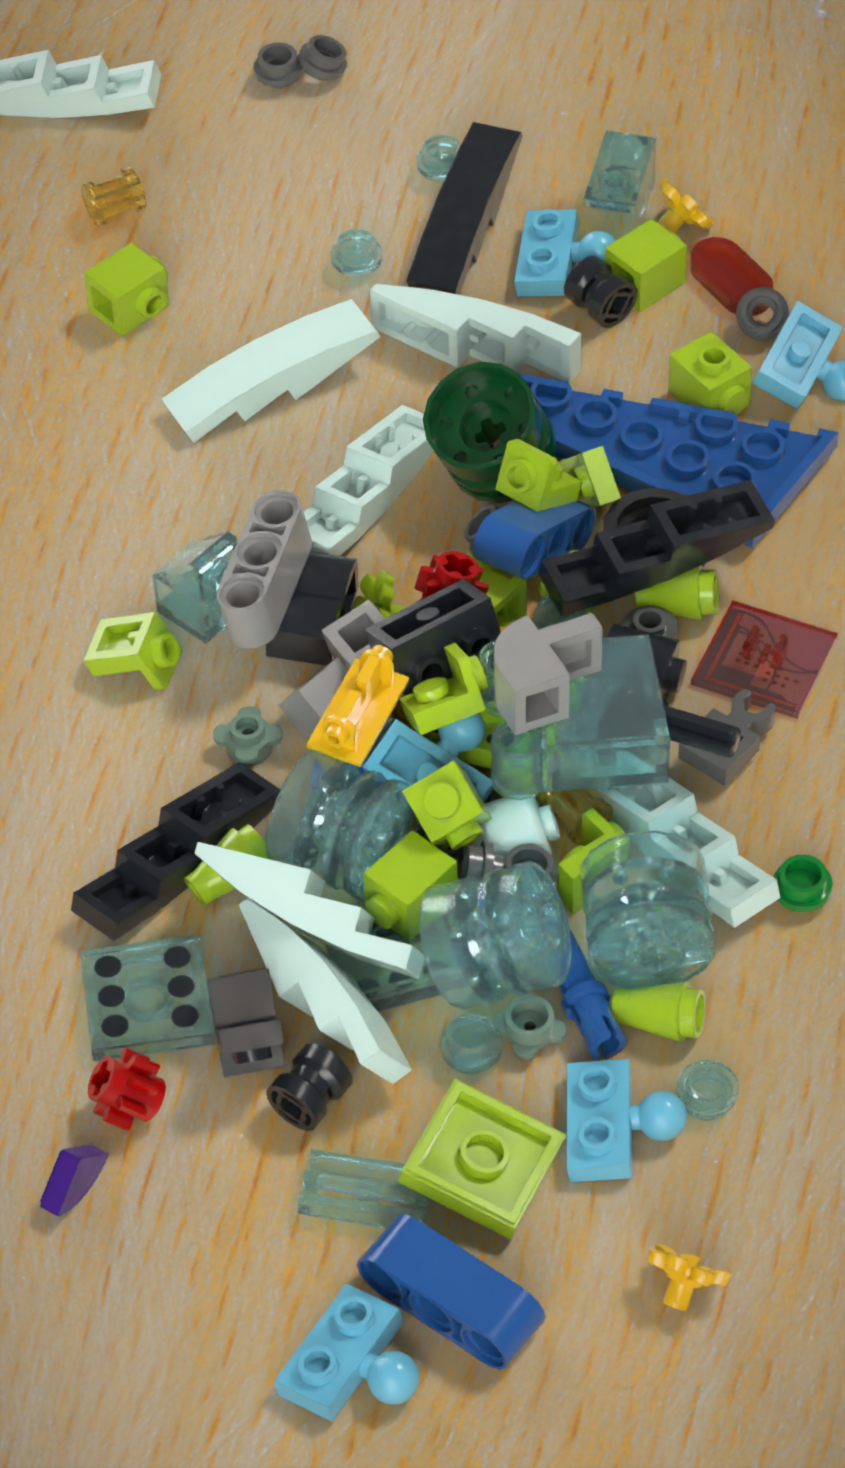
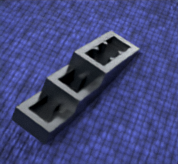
(464, 208)
(651, 551)
(153, 866)

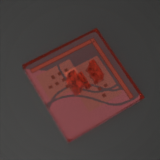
(766, 655)

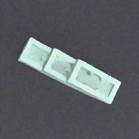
(84, 87)
(465, 326)
(262, 370)
(368, 483)
(734, 883)
(296, 898)
(322, 989)

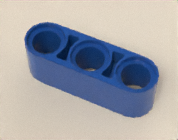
(520, 537)
(451, 1291)

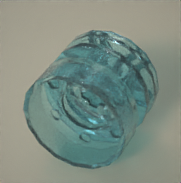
(336, 820)
(647, 910)
(495, 935)

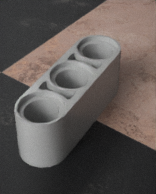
(264, 569)

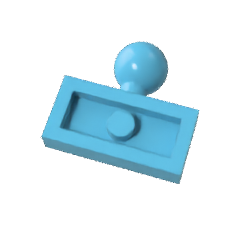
(550, 250)
(801, 357)
(412, 757)
(603, 1119)
(344, 1351)

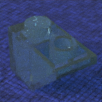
(622, 174)
(189, 585)

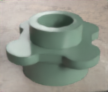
(248, 748)
(529, 1011)

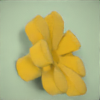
(681, 210)
(684, 1275)

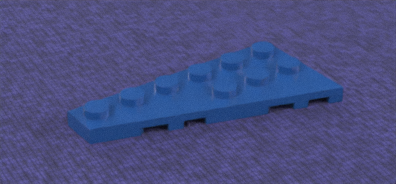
(682, 444)

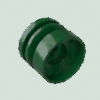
(475, 410)

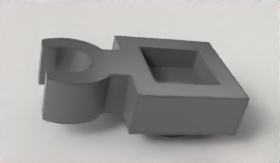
(751, 726)

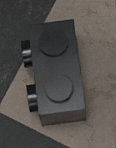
(422, 631)

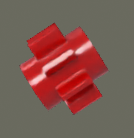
(447, 570)
(126, 1089)

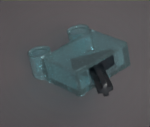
(613, 731)

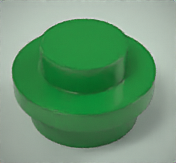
(803, 883)

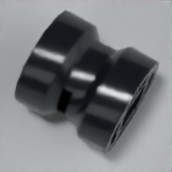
(604, 294)
(306, 1090)

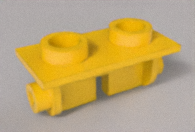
(359, 707)

